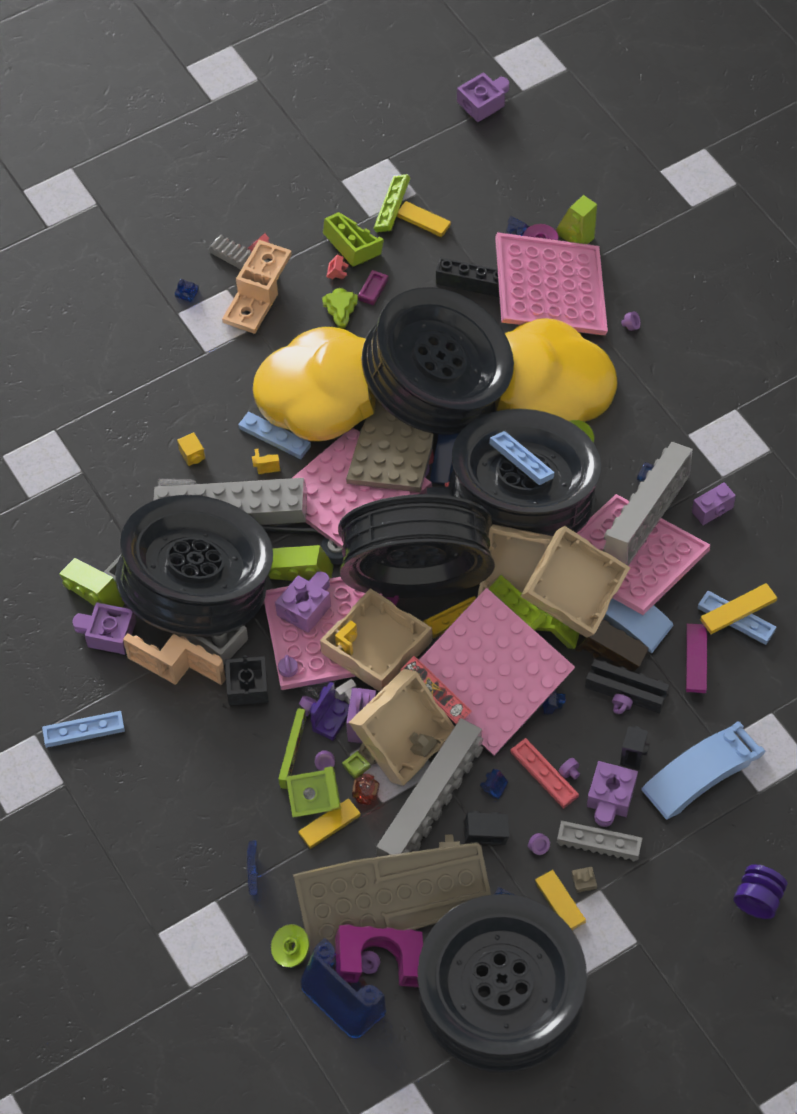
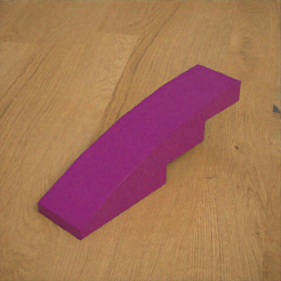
(696, 658)

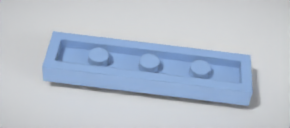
(274, 435)
(521, 457)
(749, 625)
(83, 729)

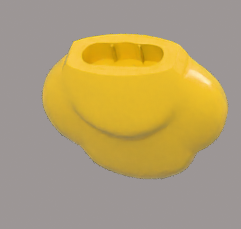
(558, 372)
(315, 385)

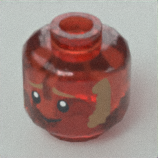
(365, 789)

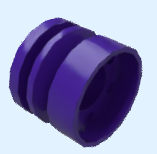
(760, 891)

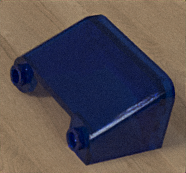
(349, 1009)

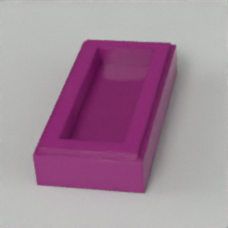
(373, 287)

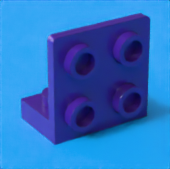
(328, 713)

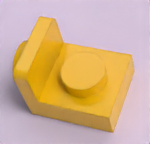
(266, 464)
(346, 637)

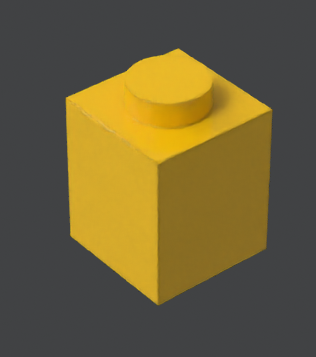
(191, 449)

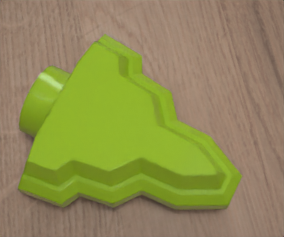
(340, 305)

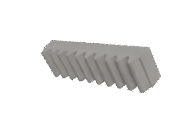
(230, 252)
(599, 840)

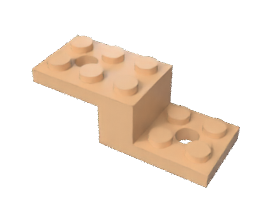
(256, 286)
(175, 658)

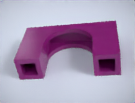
(403, 944)

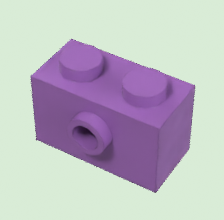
(713, 503)

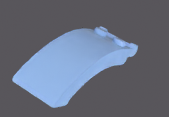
(647, 628)
(701, 769)

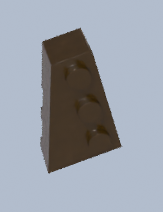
(614, 646)

